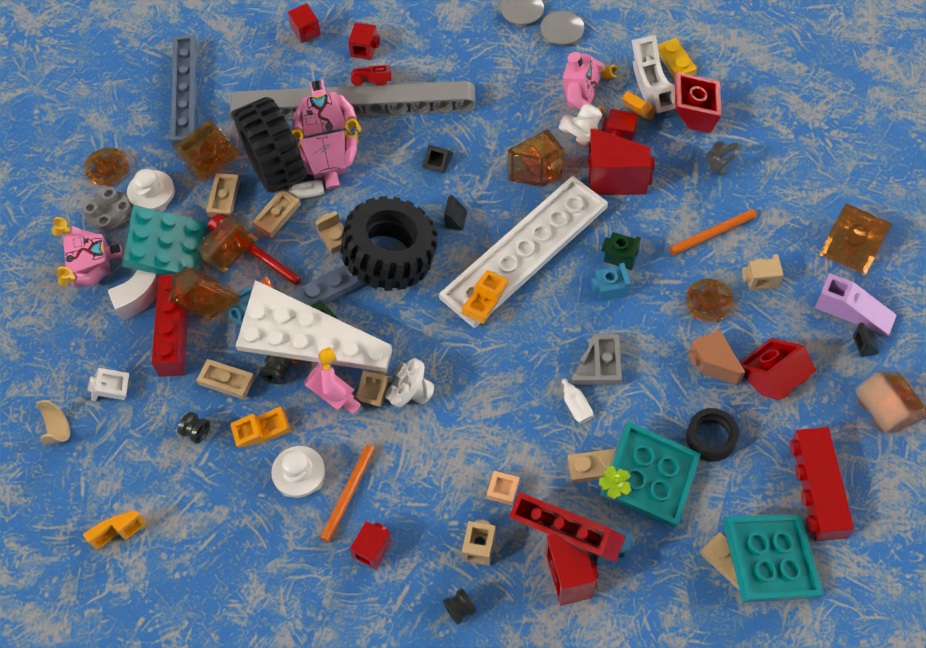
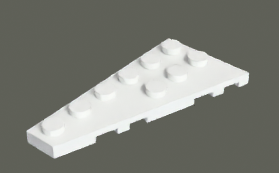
(291, 329)

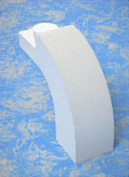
(650, 76)
(135, 294)

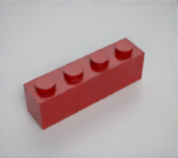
(169, 332)
(821, 484)
(567, 526)

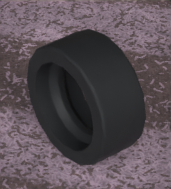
(719, 417)

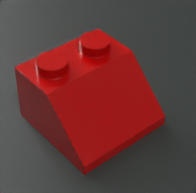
(697, 101)
(777, 368)
(571, 571)

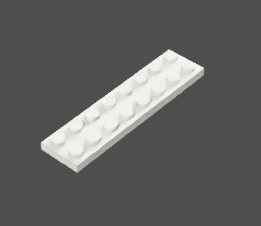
(529, 243)

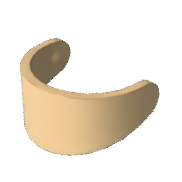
(56, 424)

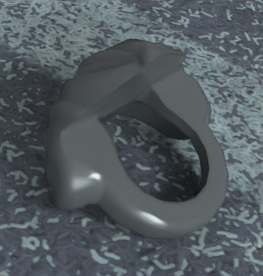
(715, 155)

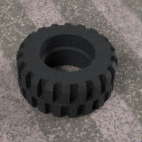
(269, 144)
(382, 266)

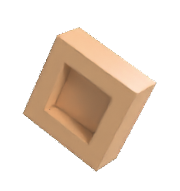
(503, 488)

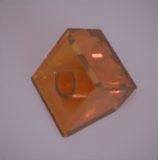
(205, 151)
(536, 160)
(855, 239)
(226, 242)
(201, 293)
(890, 401)

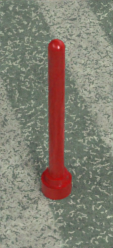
(262, 256)

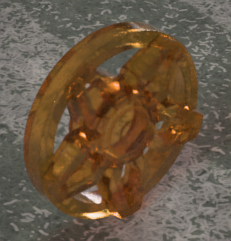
(106, 166)
(709, 300)

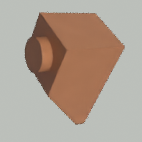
(716, 358)

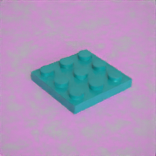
(162, 242)
(658, 473)
(772, 558)

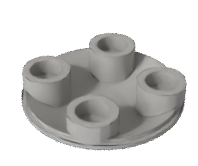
(522, 11)
(562, 28)
(108, 210)

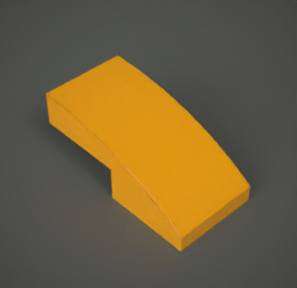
(638, 105)
(485, 296)
(259, 429)
(123, 524)

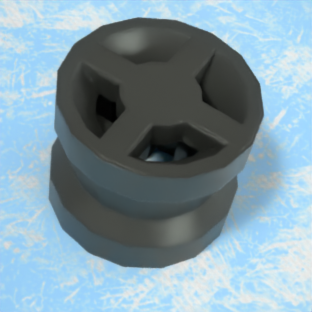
(274, 369)
(193, 427)
(459, 606)

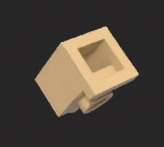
(763, 273)
(474, 552)

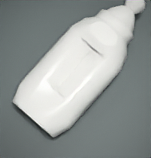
(306, 189)
(577, 403)

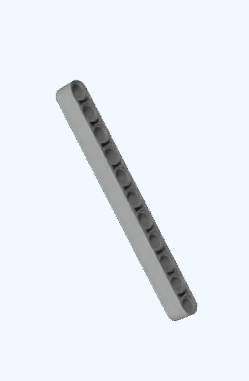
(376, 100)

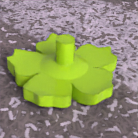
(615, 482)

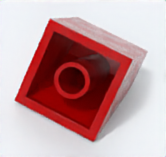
(618, 165)

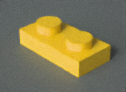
(676, 58)

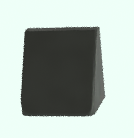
(437, 158)
(454, 214)
(865, 341)

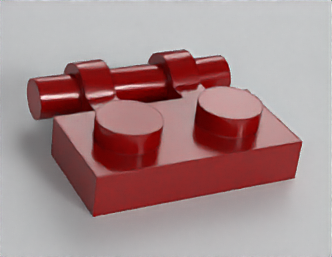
(378, 74)

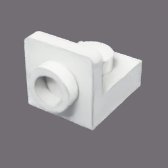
(108, 384)

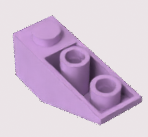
(854, 305)

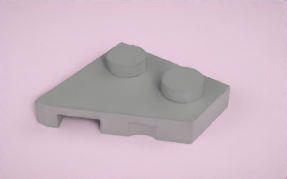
(600, 362)

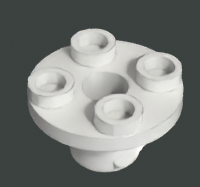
(580, 126)
(151, 189)
(409, 384)
(298, 471)

